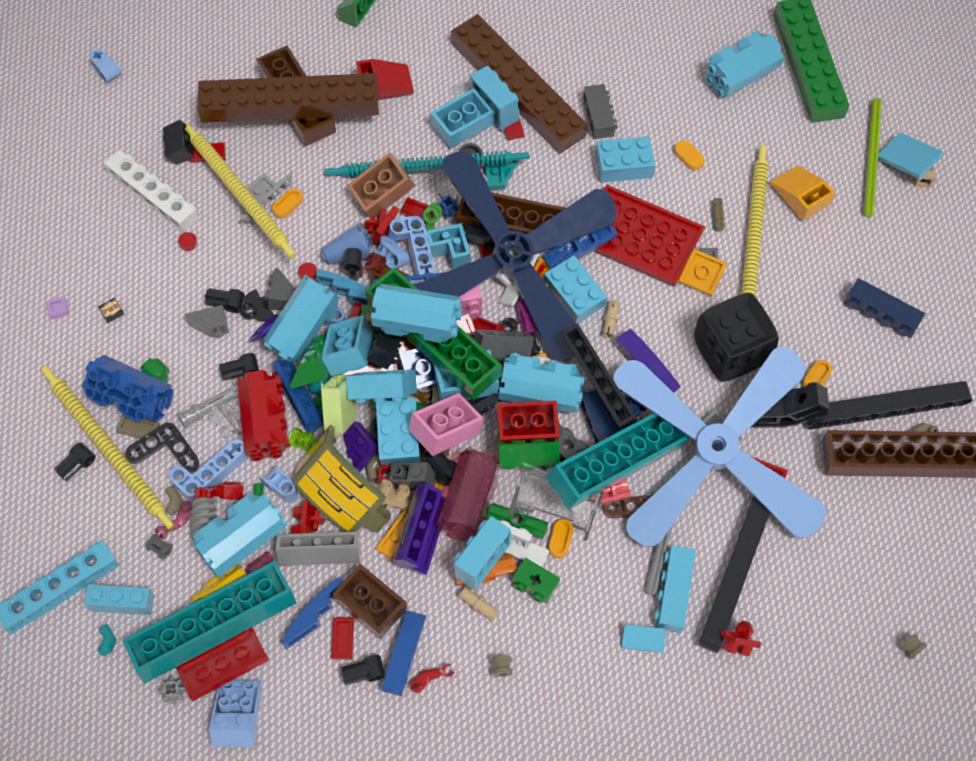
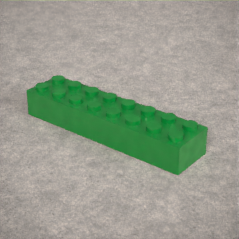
(811, 60)
(458, 357)

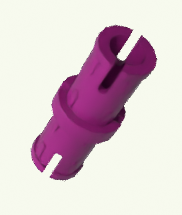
(525, 317)

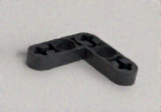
(170, 441)

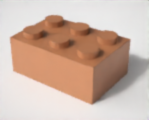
(381, 185)

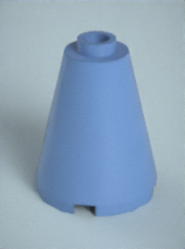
(353, 238)

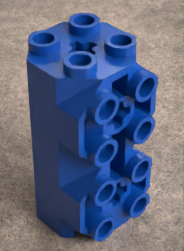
(129, 389)

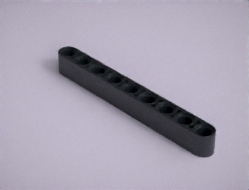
(894, 404)
(734, 576)

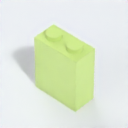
(336, 407)

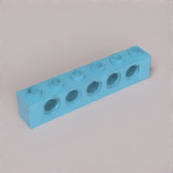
(51, 597)

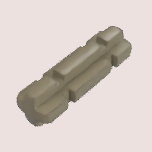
(718, 213)

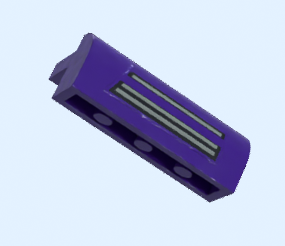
(420, 530)

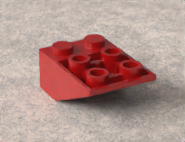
(392, 77)

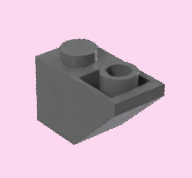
(279, 291)
(412, 474)

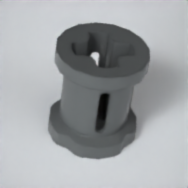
(159, 546)

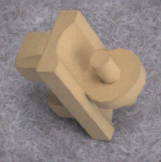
(394, 497)

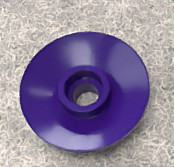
(263, 329)

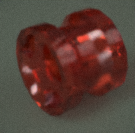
(375, 263)

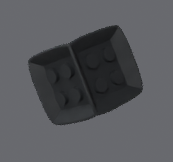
(735, 336)

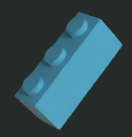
(119, 599)

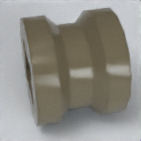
(913, 645)
(501, 666)

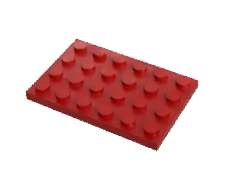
(650, 237)

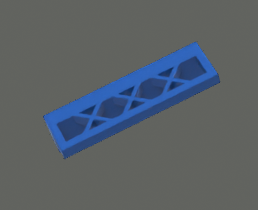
(299, 397)

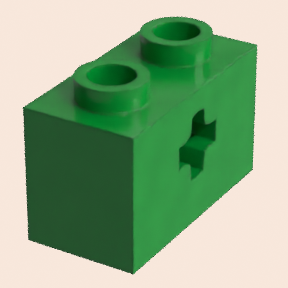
(530, 572)

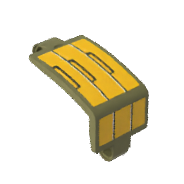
(339, 487)

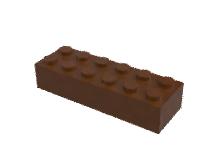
(284, 64)
(518, 213)

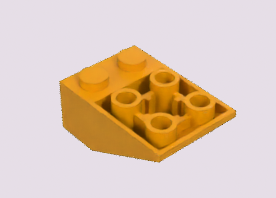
(803, 191)

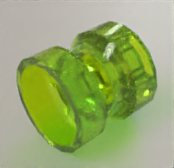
(301, 439)

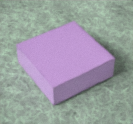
(57, 308)

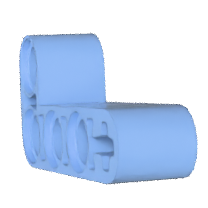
(413, 236)
(210, 468)

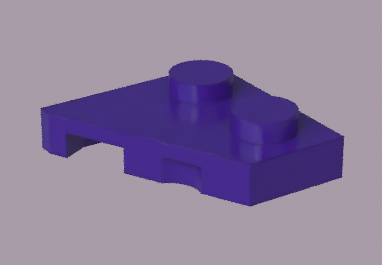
(360, 445)

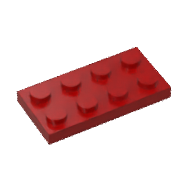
(222, 664)

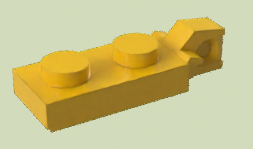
(217, 583)

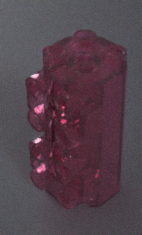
(469, 494)

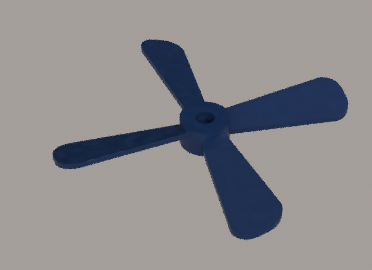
(580, 219)

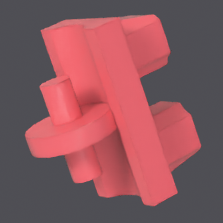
(616, 492)

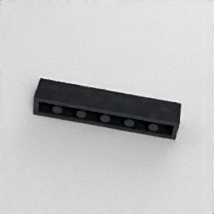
(599, 377)

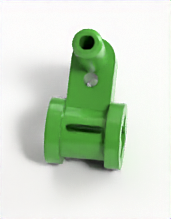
(427, 215)

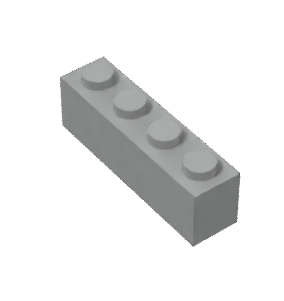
(318, 548)

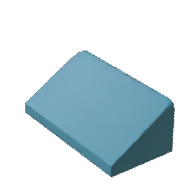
(643, 638)

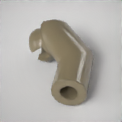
(924, 427)

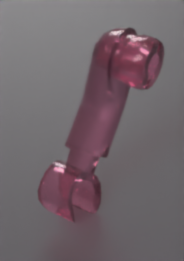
(180, 521)

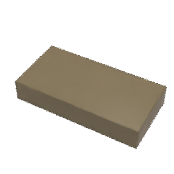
(136, 429)

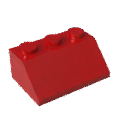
(527, 421)

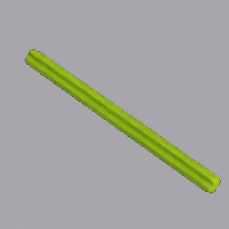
(872, 162)

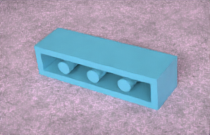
(676, 589)

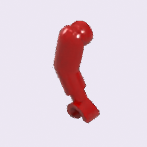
(426, 676)

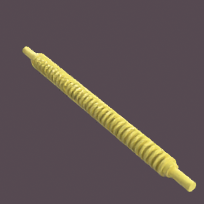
(238, 189)
(755, 224)
(107, 447)

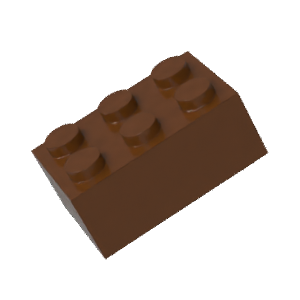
(370, 601)

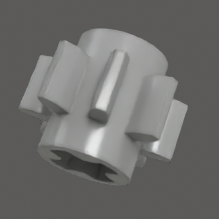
(176, 686)

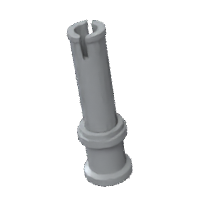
(198, 411)

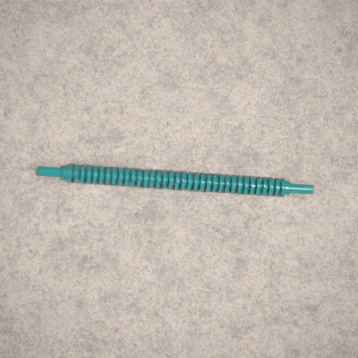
(508, 157)

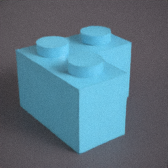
(450, 241)

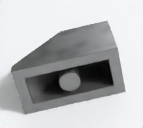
(209, 321)

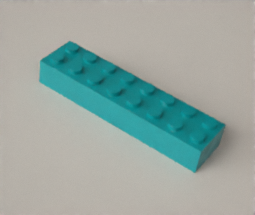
(614, 459)
(209, 622)

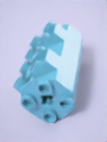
(741, 66)
(416, 311)
(301, 319)
(530, 381)
(247, 528)

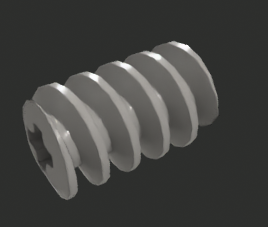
(202, 513)

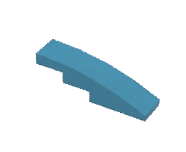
(343, 286)

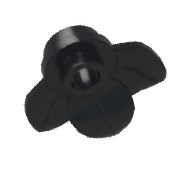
(257, 305)

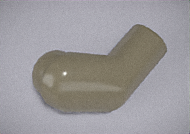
(371, 468)
(175, 500)

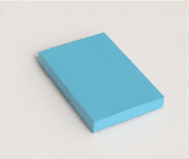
(910, 155)

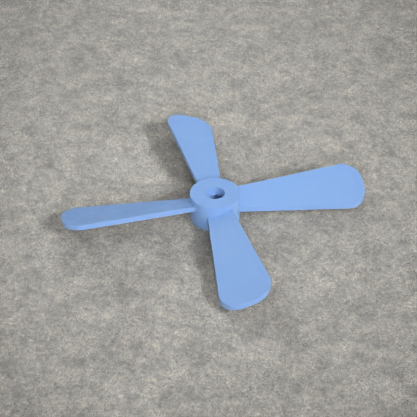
(785, 501)

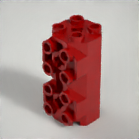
(263, 415)

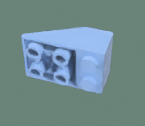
(236, 714)

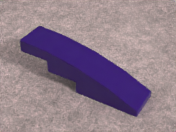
(638, 350)

